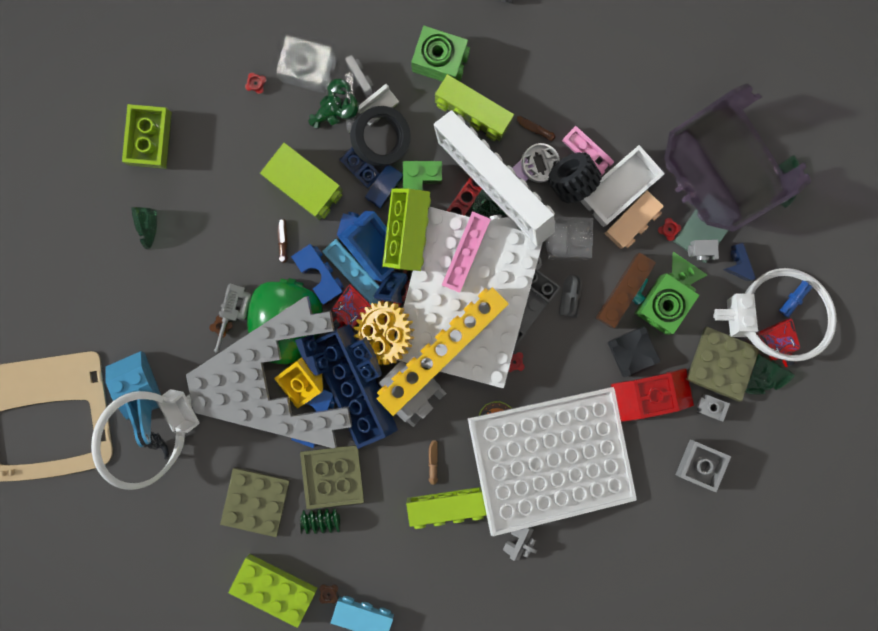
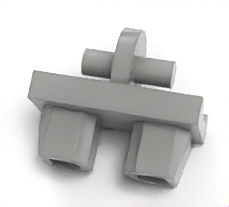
(516, 550)

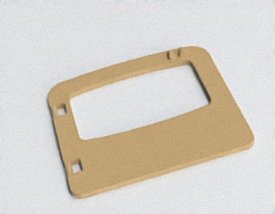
(49, 381)

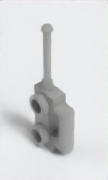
(228, 308)

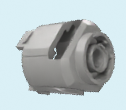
(418, 406)

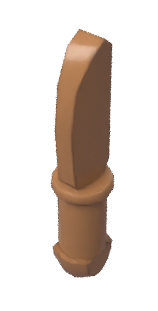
(433, 463)

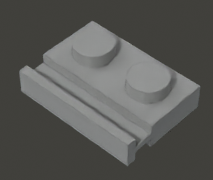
(363, 81)

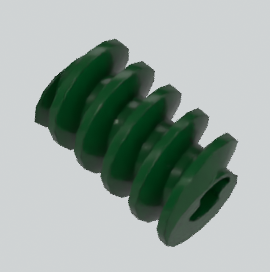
(320, 521)

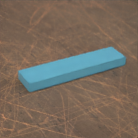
(352, 270)

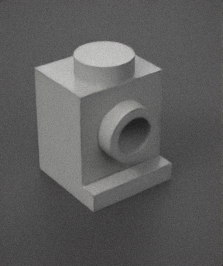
(704, 249)
(720, 410)

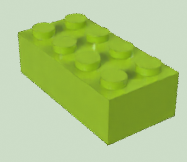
(473, 107)
(406, 229)
(446, 507)
(273, 590)

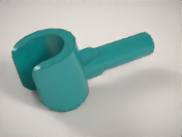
(638, 299)

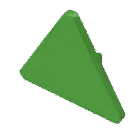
(685, 270)

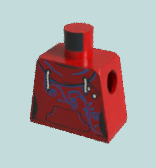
(349, 308)
(781, 338)

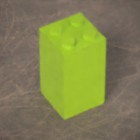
(302, 182)

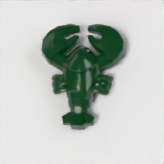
(332, 105)

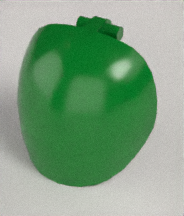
(271, 300)

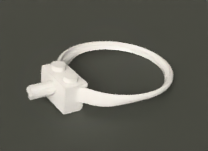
(743, 318)
(176, 410)

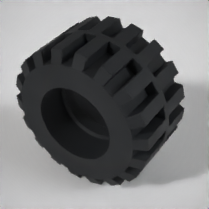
(574, 177)

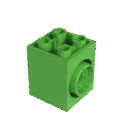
(453, 53)
(678, 300)

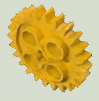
(385, 332)

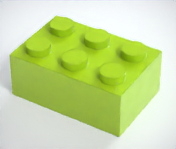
(146, 136)

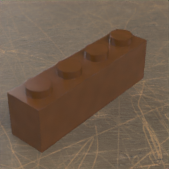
(625, 290)

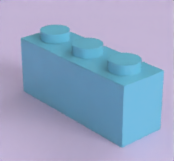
(361, 616)

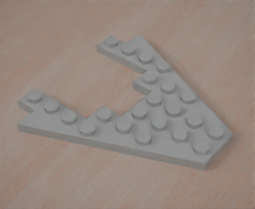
(236, 389)

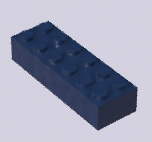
(368, 416)

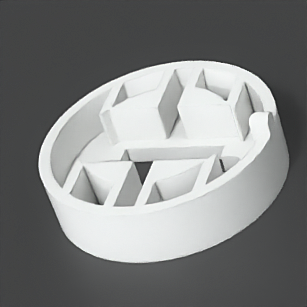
(548, 160)

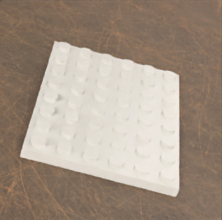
(502, 262)
(551, 460)

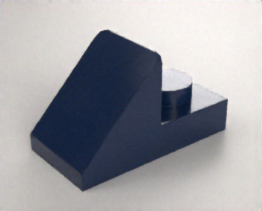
(743, 268)
(391, 288)

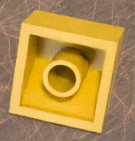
(300, 383)

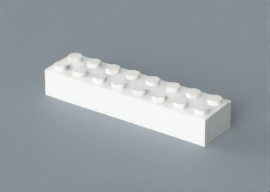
(495, 177)

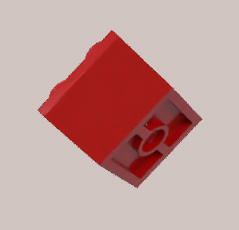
(653, 395)

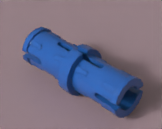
(795, 299)

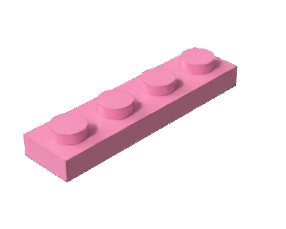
(466, 252)

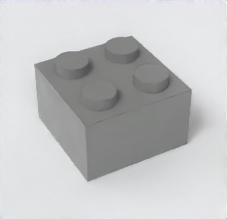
(703, 465)

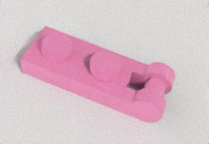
(579, 142)

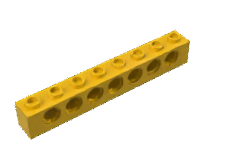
(496, 305)

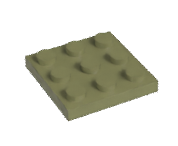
(723, 364)
(332, 477)
(255, 502)

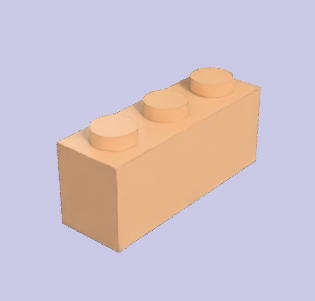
(634, 220)

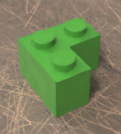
(421, 172)

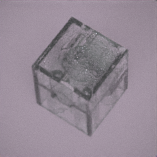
(315, 73)
(571, 239)

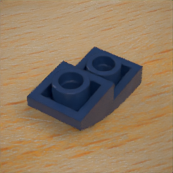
(361, 170)
(382, 187)
(365, 355)
(315, 361)

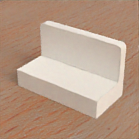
(381, 97)

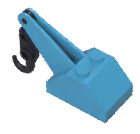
(130, 376)

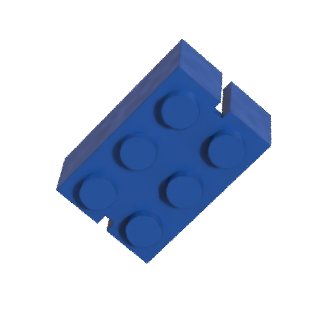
(367, 244)

